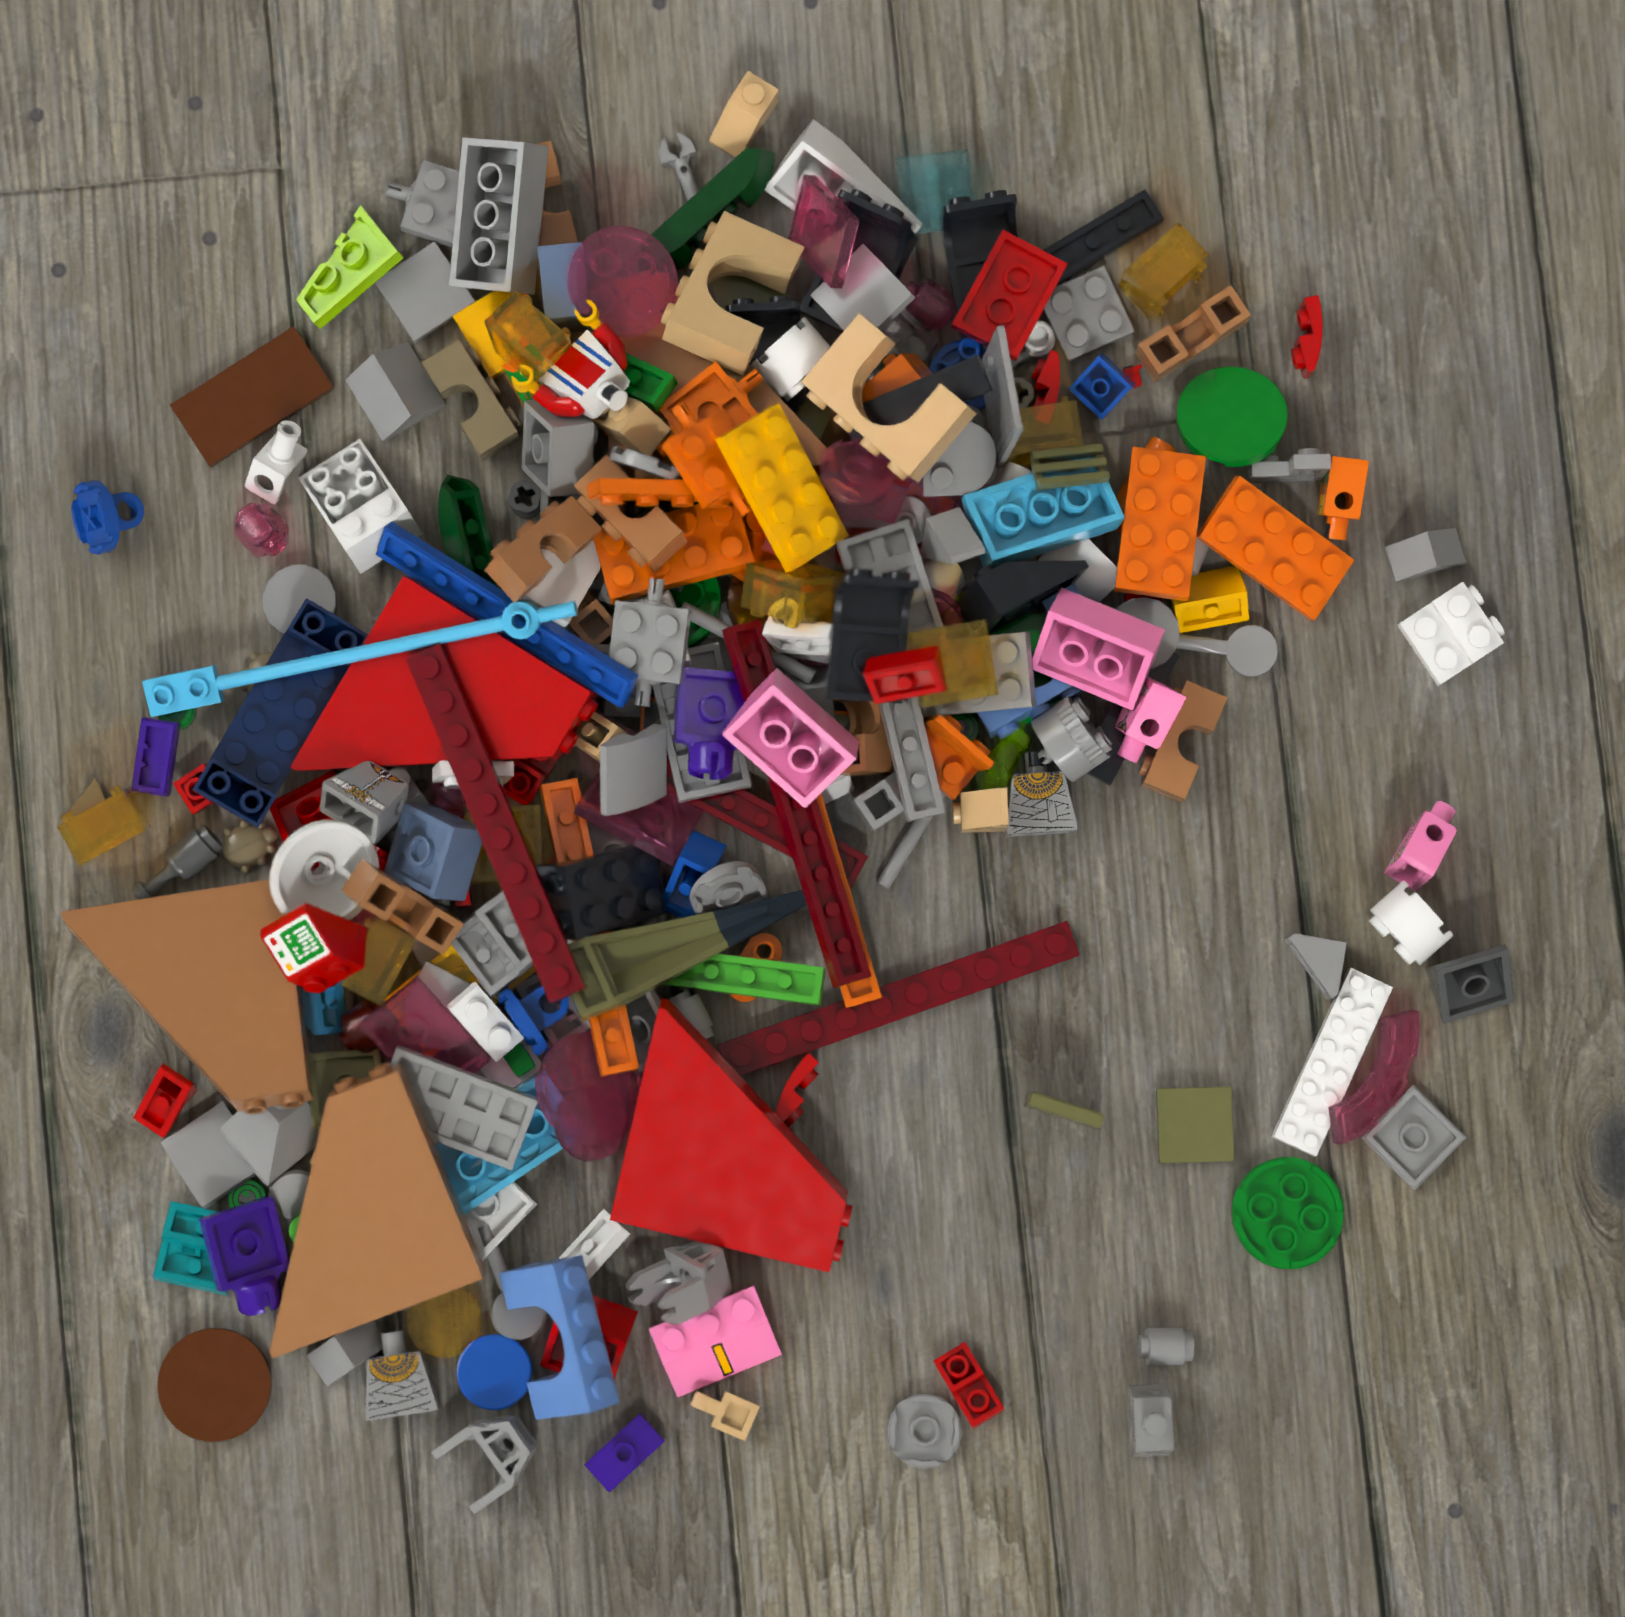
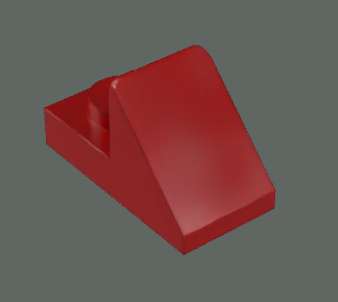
(164, 1100)

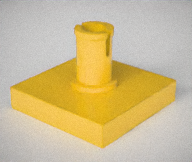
(472, 325)

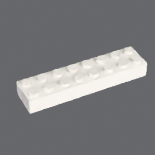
(1332, 1061)

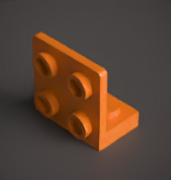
(954, 755)

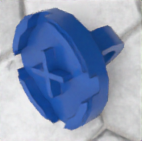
(97, 515)
(530, 1018)

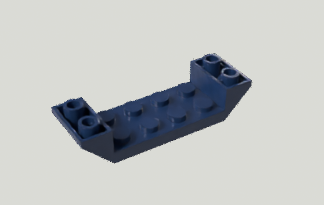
(277, 718)

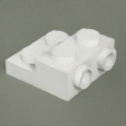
(1452, 632)

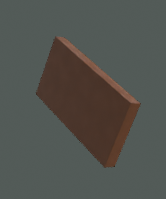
(252, 397)

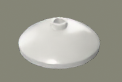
(337, 849)

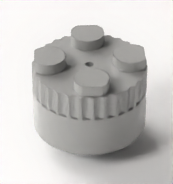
(1071, 738)

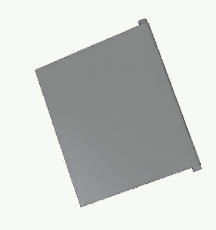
(1002, 402)

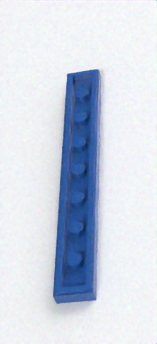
(488, 601)

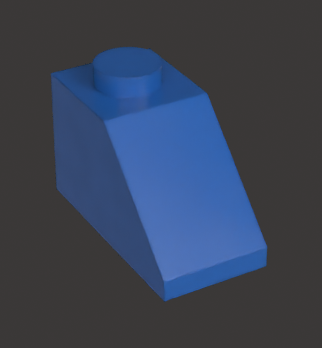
(696, 858)

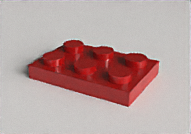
(1009, 293)

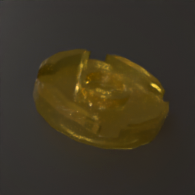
(445, 1323)

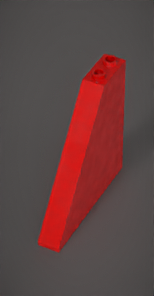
(380, 717)
(720, 1162)

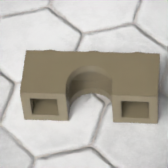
(456, 371)

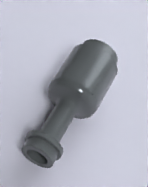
(183, 860)

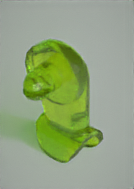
(1006, 757)

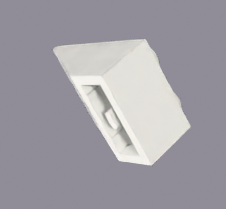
(357, 502)

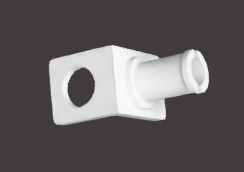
(276, 461)

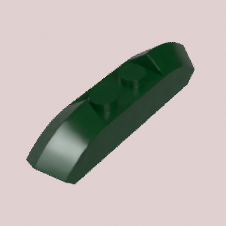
(738, 182)
(464, 525)

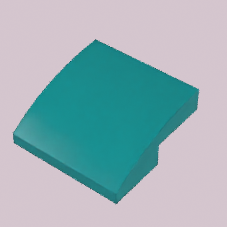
(183, 1251)

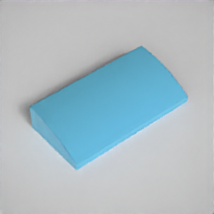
(1025, 522)
(485, 1180)

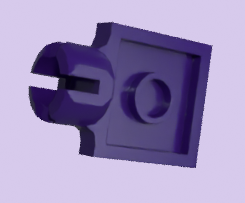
(702, 712)
(247, 1253)

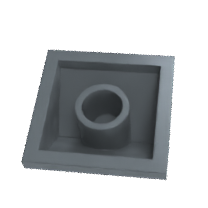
(1472, 983)

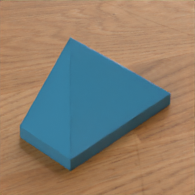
(324, 1009)

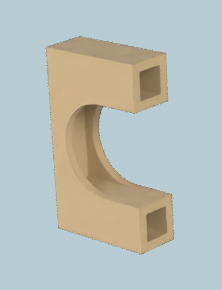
(731, 250)
(840, 381)

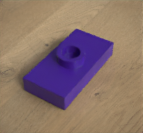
(155, 756)
(624, 1452)

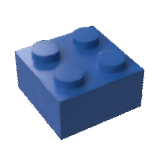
(1102, 386)

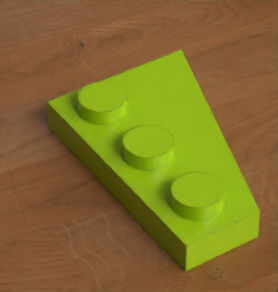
(353, 267)

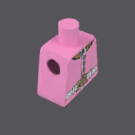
(1156, 705)
(1423, 847)

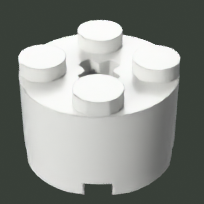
(791, 359)
(1410, 924)

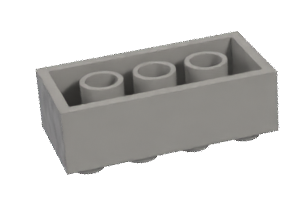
(498, 215)

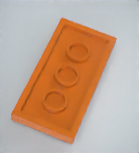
(1160, 523)
(714, 548)
(1274, 548)

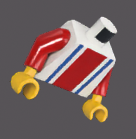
(586, 375)

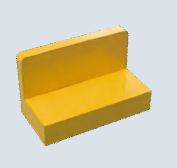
(1214, 600)

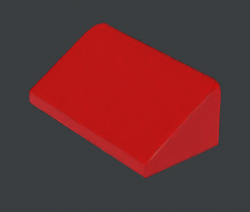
(905, 674)

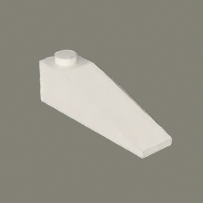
(835, 165)

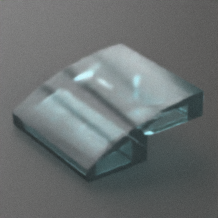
(932, 180)

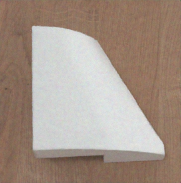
(1099, 576)

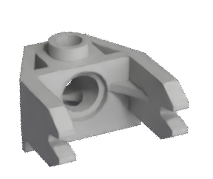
(686, 1281)
(507, 1459)

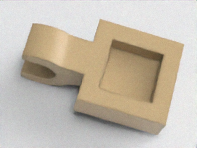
(731, 1414)

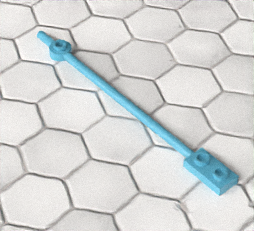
(205, 686)

